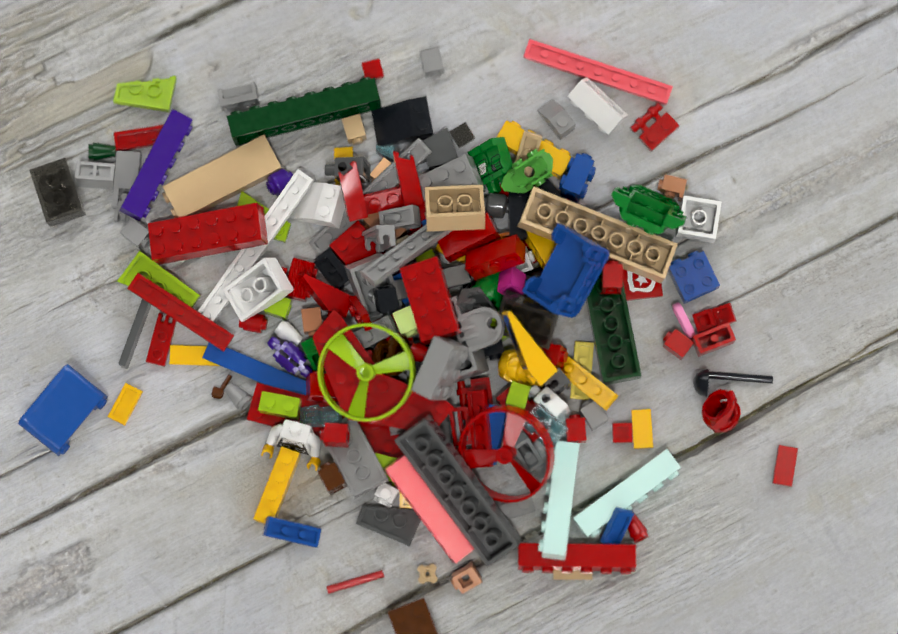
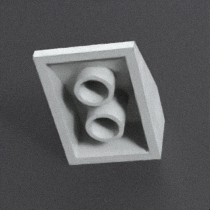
(321, 205)
(258, 288)

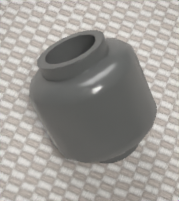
(496, 205)

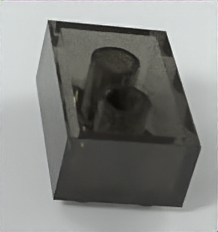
(57, 192)
(534, 317)

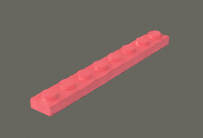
(598, 72)

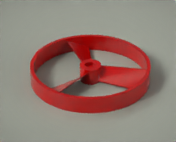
(514, 424)

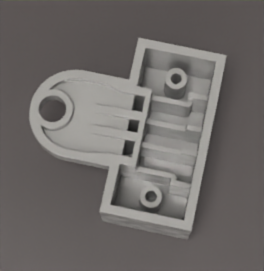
(477, 336)

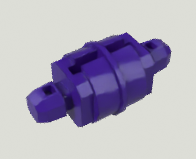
(290, 351)

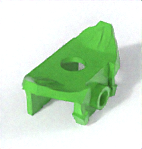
(515, 179)

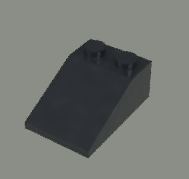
(402, 122)

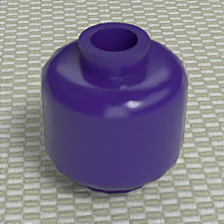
(277, 181)

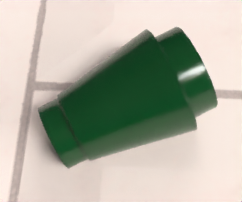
(100, 151)

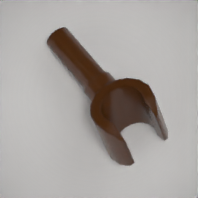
(219, 392)

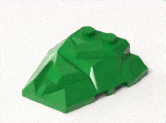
(648, 209)

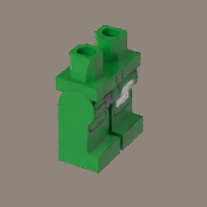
(492, 162)

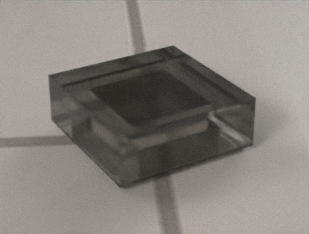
(462, 135)

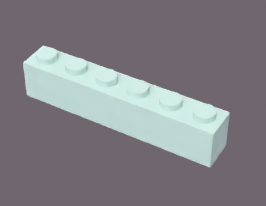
(627, 493)
(560, 501)

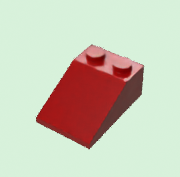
(351, 245)

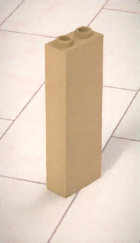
(221, 178)

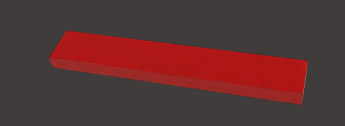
(180, 312)

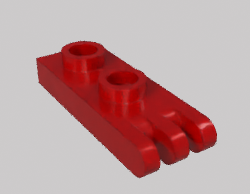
(161, 341)

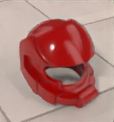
(729, 413)

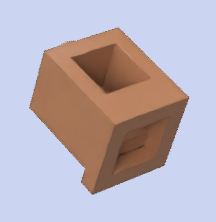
(672, 187)
(466, 584)

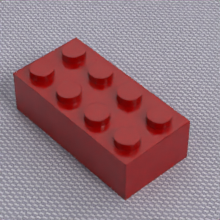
(430, 300)

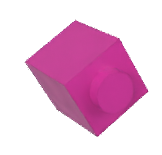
(512, 280)

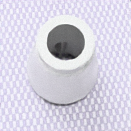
(288, 332)

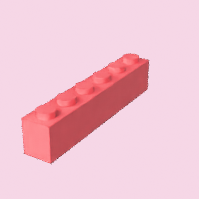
(428, 509)

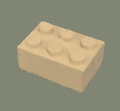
(454, 208)

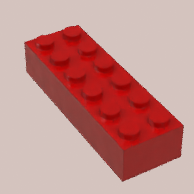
(207, 233)

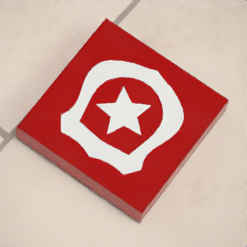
(639, 287)

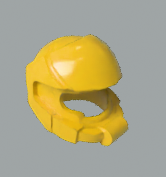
(510, 368)

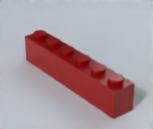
(580, 558)

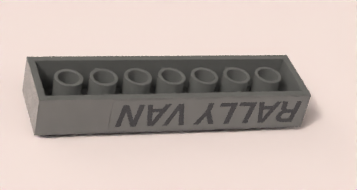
(458, 490)

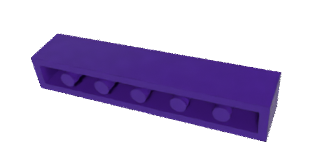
(154, 168)

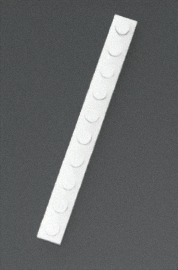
(248, 257)

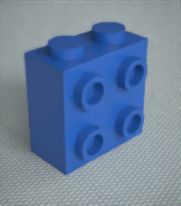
(580, 171)
(693, 276)

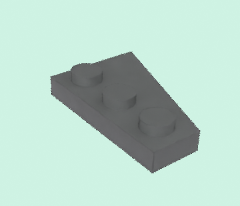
(390, 522)

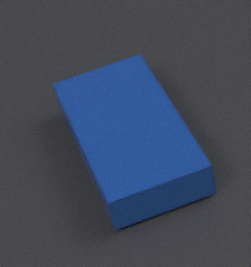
(617, 526)

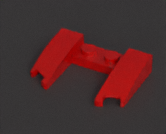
(360, 206)

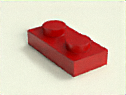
(359, 312)

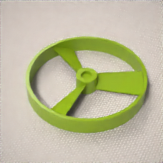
(365, 371)

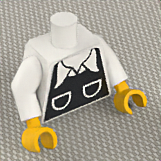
(295, 437)

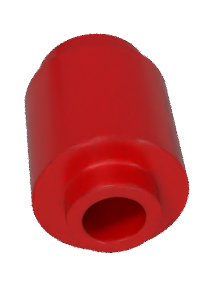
(254, 324)

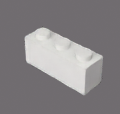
(597, 106)

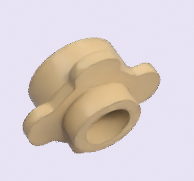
(431, 577)

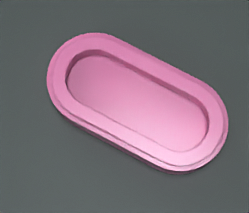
(683, 320)

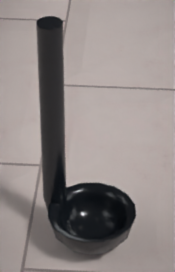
(701, 380)

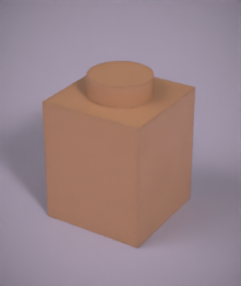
(311, 320)

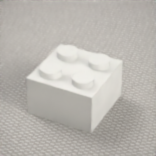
(701, 219)

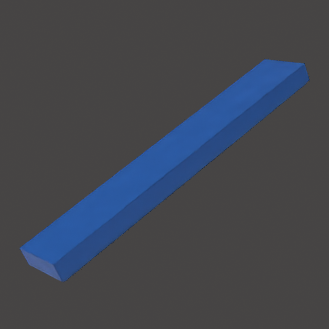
(254, 369)

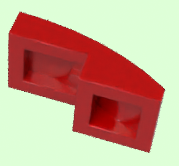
(714, 317)

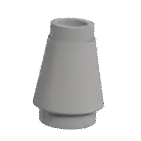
(238, 396)

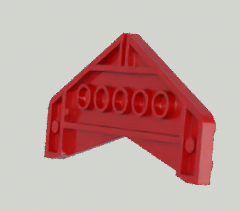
(382, 392)

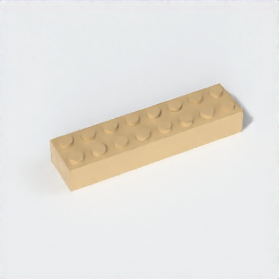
(628, 245)

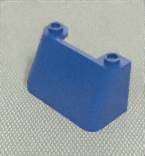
(568, 273)
(62, 409)

